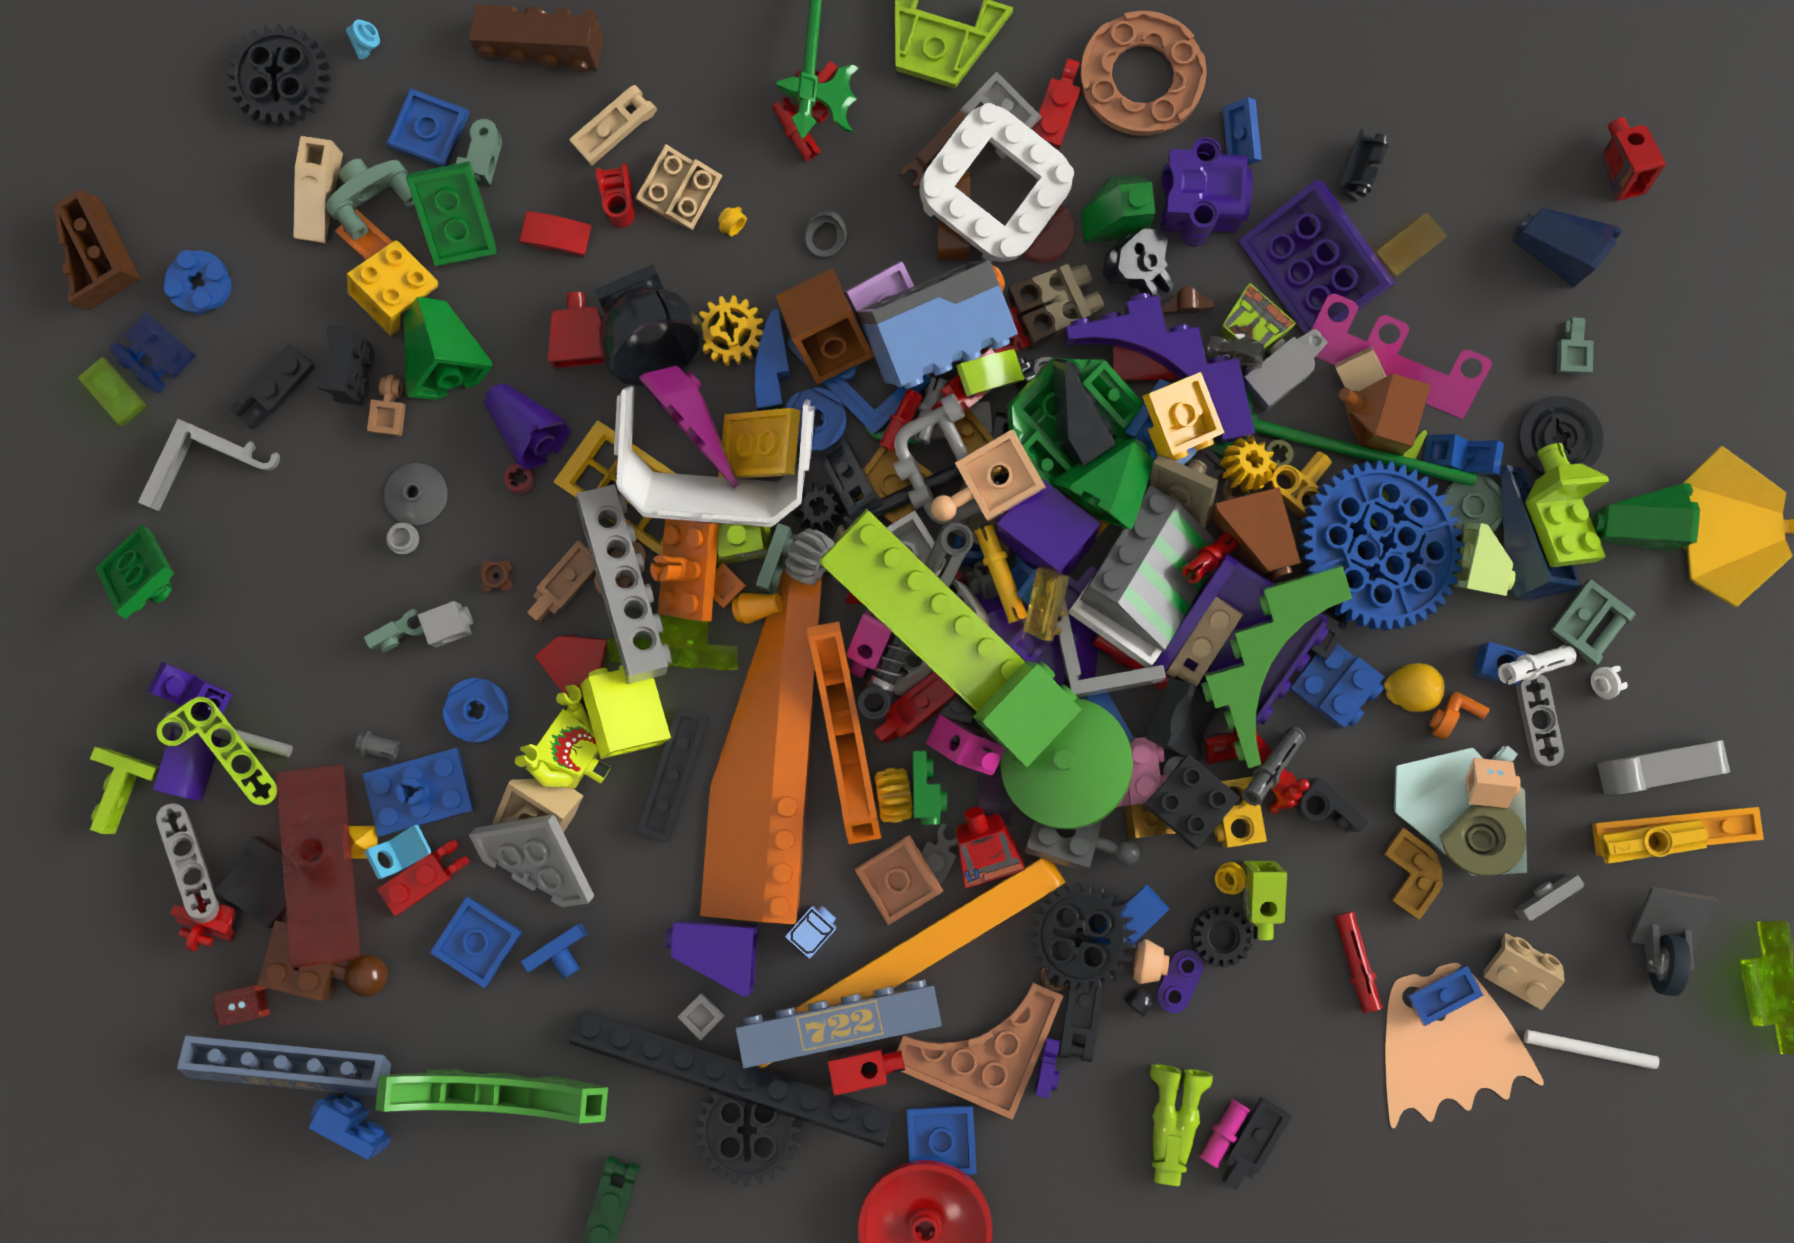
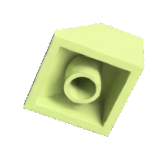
(1484, 561)

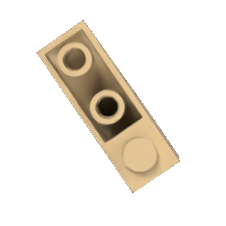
(315, 182)

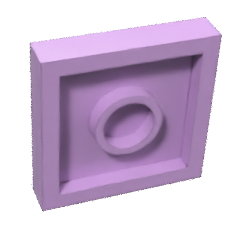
(879, 287)

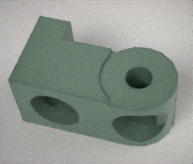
(483, 150)

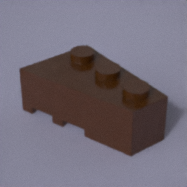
(92, 250)

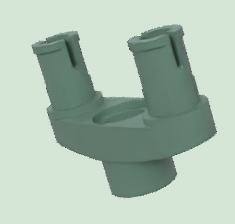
(362, 185)

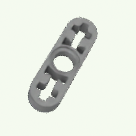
(1548, 708)

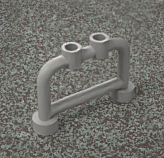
(908, 467)

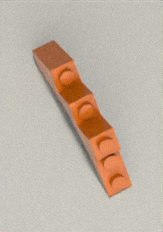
(844, 733)

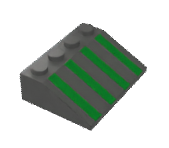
(1142, 572)

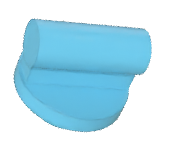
(363, 38)

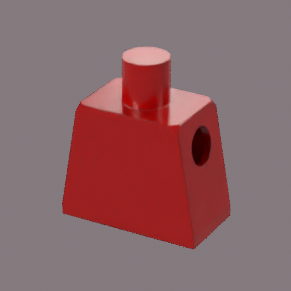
(575, 334)

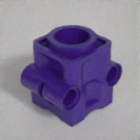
(1205, 192)

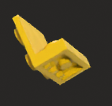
(389, 285)

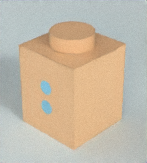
(1491, 783)

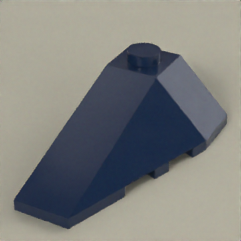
(1532, 570)

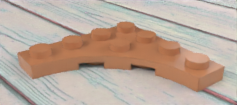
(993, 1065)

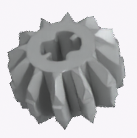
(805, 554)

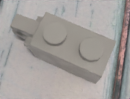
(1284, 369)

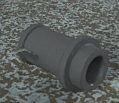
(377, 746)

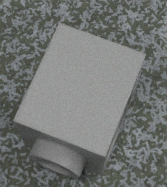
(446, 623)

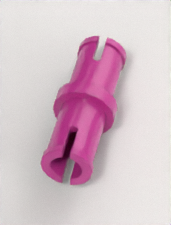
(1224, 1133)

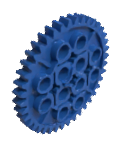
(1432, 528)

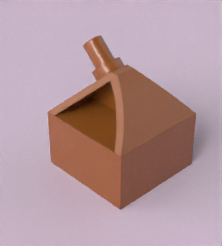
(1386, 412)

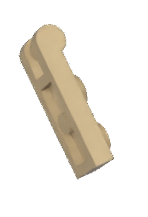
(612, 125)
(1205, 641)

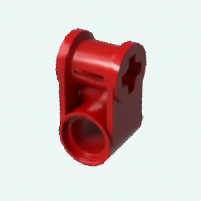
(615, 190)

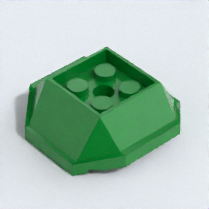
(1034, 420)

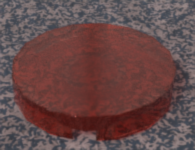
(1053, 238)

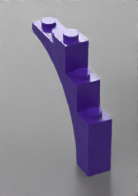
(1179, 351)

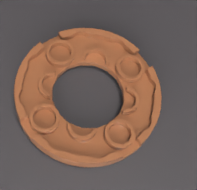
(1147, 30)

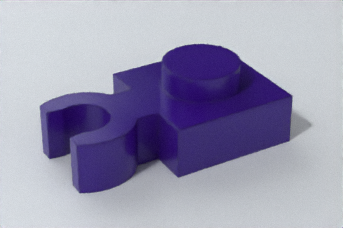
(1047, 1076)

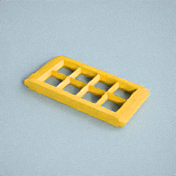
(584, 455)

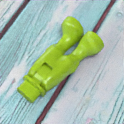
(1172, 1128)

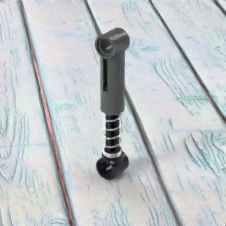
(884, 679)

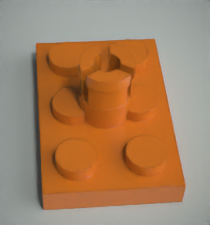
(687, 569)

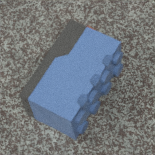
(938, 323)

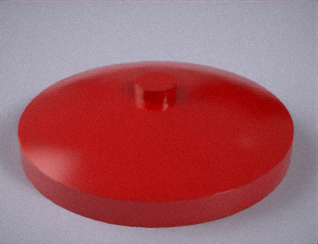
(925, 1205)

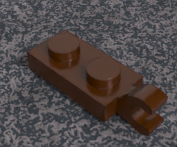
(932, 149)

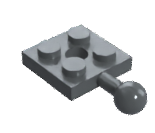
(1079, 849)

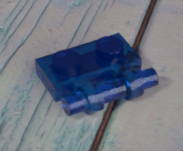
(160, 345)

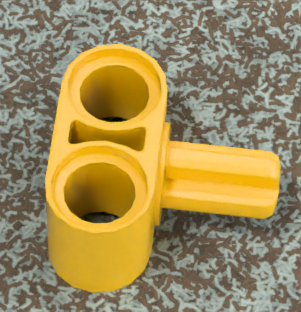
(1301, 482)

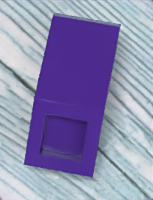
(183, 686)

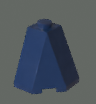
(1566, 242)

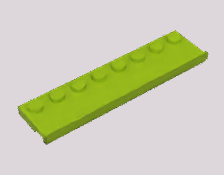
(921, 610)

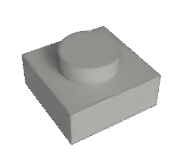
(701, 1016)

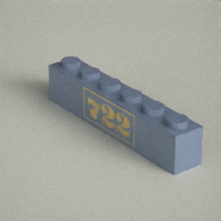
(838, 1025)
(282, 1065)

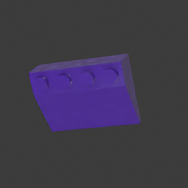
(1315, 252)

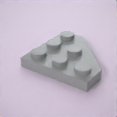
(536, 856)

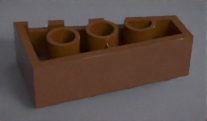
(538, 36)

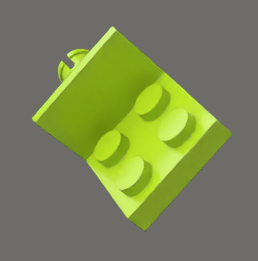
(1560, 511)

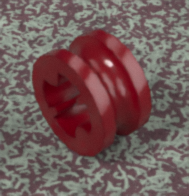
(522, 487)

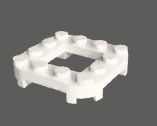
(969, 219)

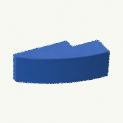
(771, 365)

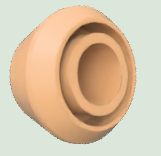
(1149, 962)

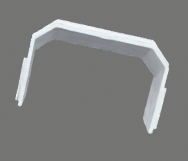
(705, 496)

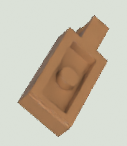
(562, 582)

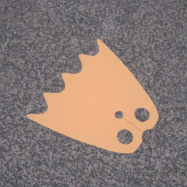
(1449, 1056)

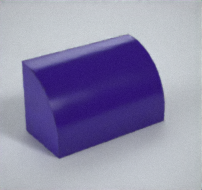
(186, 766)

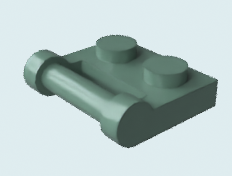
(775, 560)
(1584, 615)

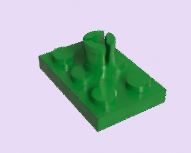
(451, 213)
(135, 573)

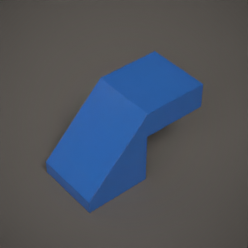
(1464, 455)
(1144, 908)

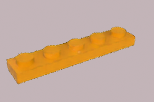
(1721, 826)

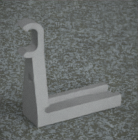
(175, 452)
(1103, 683)

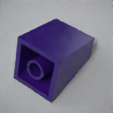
(1048, 531)
(718, 951)

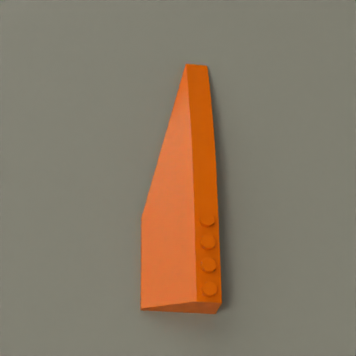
(764, 773)

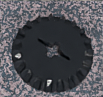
(1569, 418)

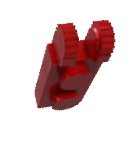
(420, 879)

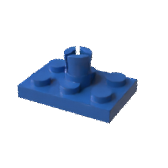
(418, 792)

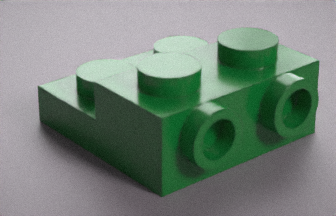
(927, 797)

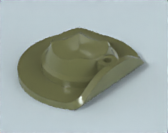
(1485, 840)

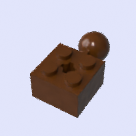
(318, 982)

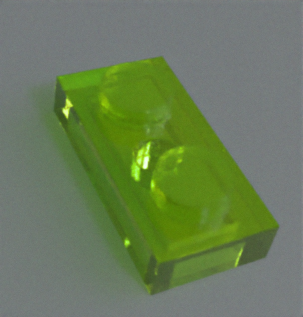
(112, 391)

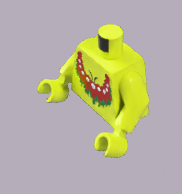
(566, 749)

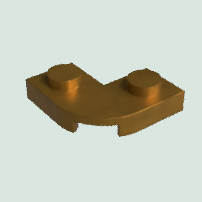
(1423, 871)

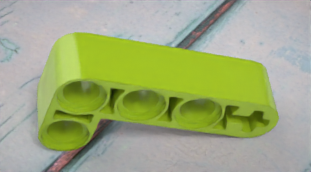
(224, 754)

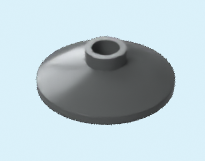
(429, 501)

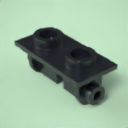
(1359, 174)

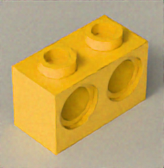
(1248, 813)

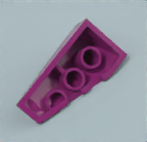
(685, 405)

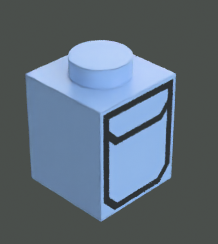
(812, 930)

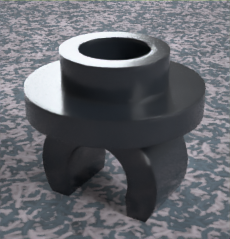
(1028, 373)

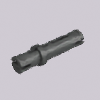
(1268, 774)

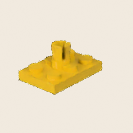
(762, 442)

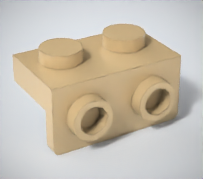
(1525, 971)

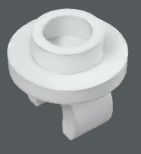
(1607, 682)

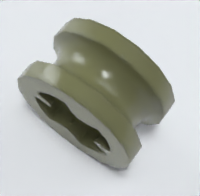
(1286, 447)

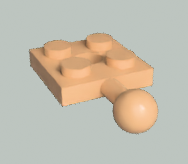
(977, 473)

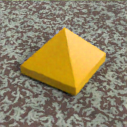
(361, 839)

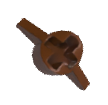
(1187, 301)

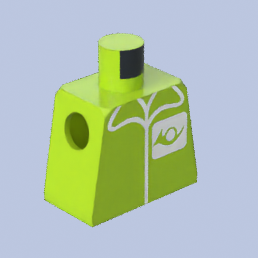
(742, 543)
(1264, 884)

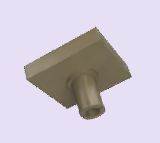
(1186, 485)

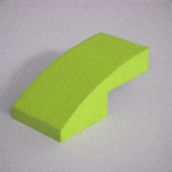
(990, 372)

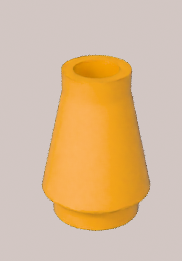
(755, 606)

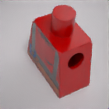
(1631, 159)
(986, 848)
(847, 1069)

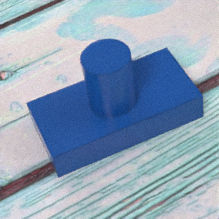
(558, 952)

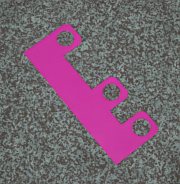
(1447, 393)

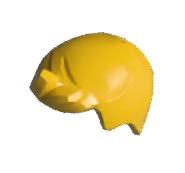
(1415, 687)

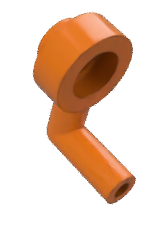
(1445, 720)

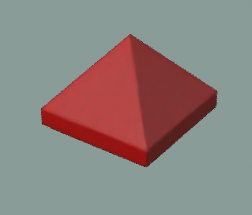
(1221, 747)

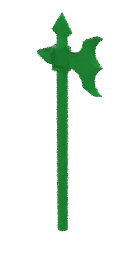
(806, 89)
(1350, 449)

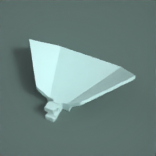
(1434, 794)

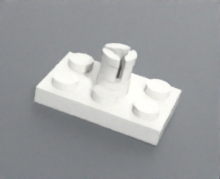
(1116, 634)

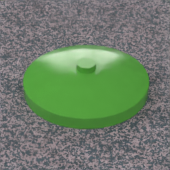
(1076, 775)

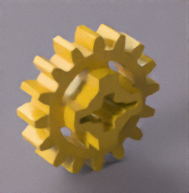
(742, 328)

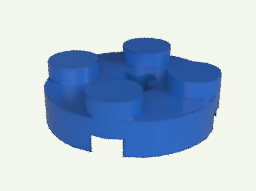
(186, 268)
(832, 416)
(459, 703)

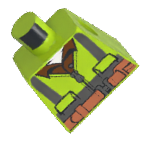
(1256, 318)

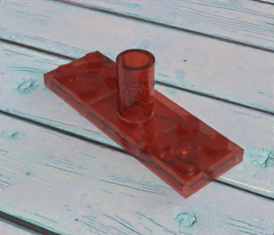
(320, 892)

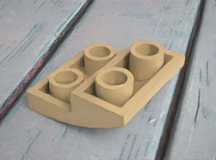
(678, 187)

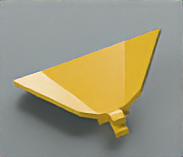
(1738, 529)

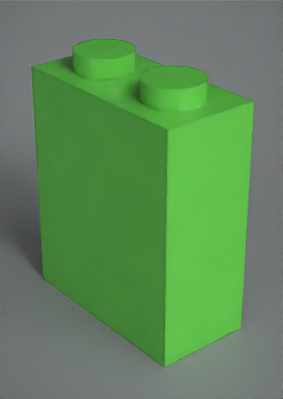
(1028, 712)

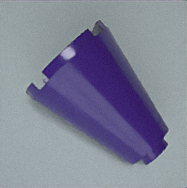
(525, 425)

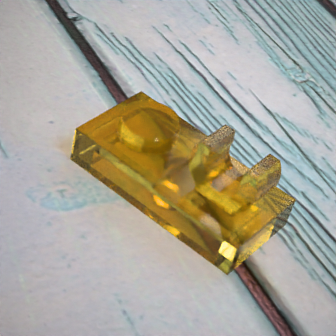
(1046, 604)

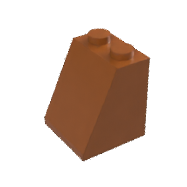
(824, 326)
(1261, 532)

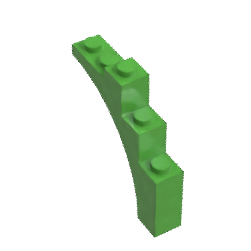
(1290, 607)
(493, 1092)

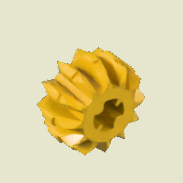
(1248, 464)
(893, 795)

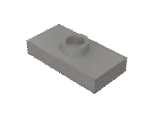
(1548, 896)

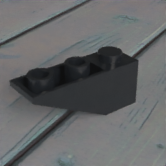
(1077, 420)

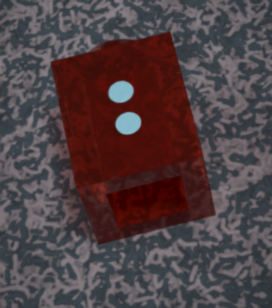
(240, 1005)

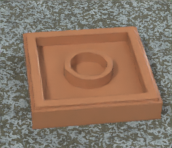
(898, 880)

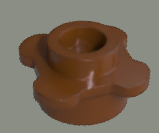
(489, 569)

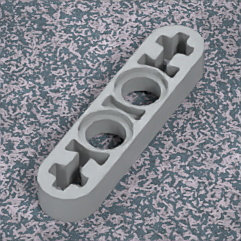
(190, 861)

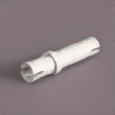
(1531, 666)

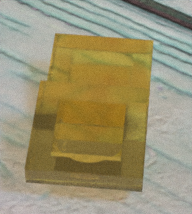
(1411, 244)

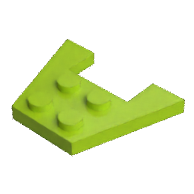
(941, 47)

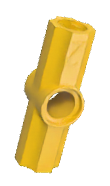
(1671, 839)

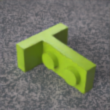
(117, 787)

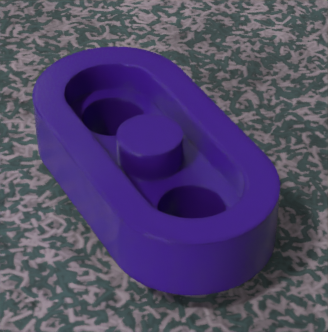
(1179, 980)

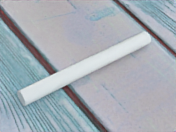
(1591, 1049)

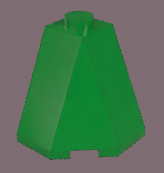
(1118, 209)
(439, 351)
(1111, 483)
(1652, 521)

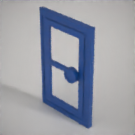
(872, 419)

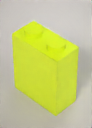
(622, 713)

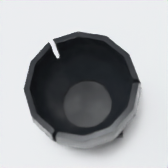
(643, 327)

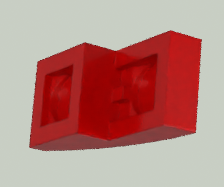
(555, 233)

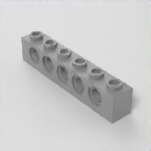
(637, 663)

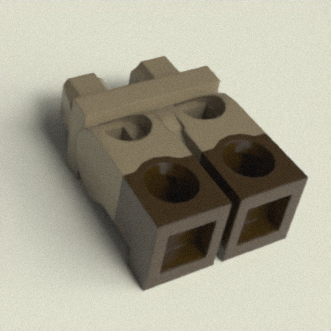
(1052, 302)

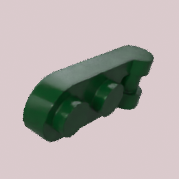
(610, 1202)

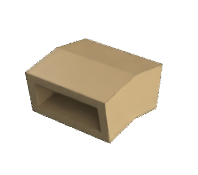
(1360, 370)

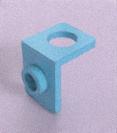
(401, 851)

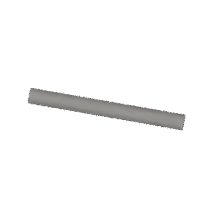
(250, 740)

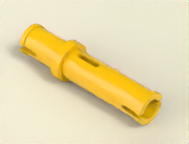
(996, 561)

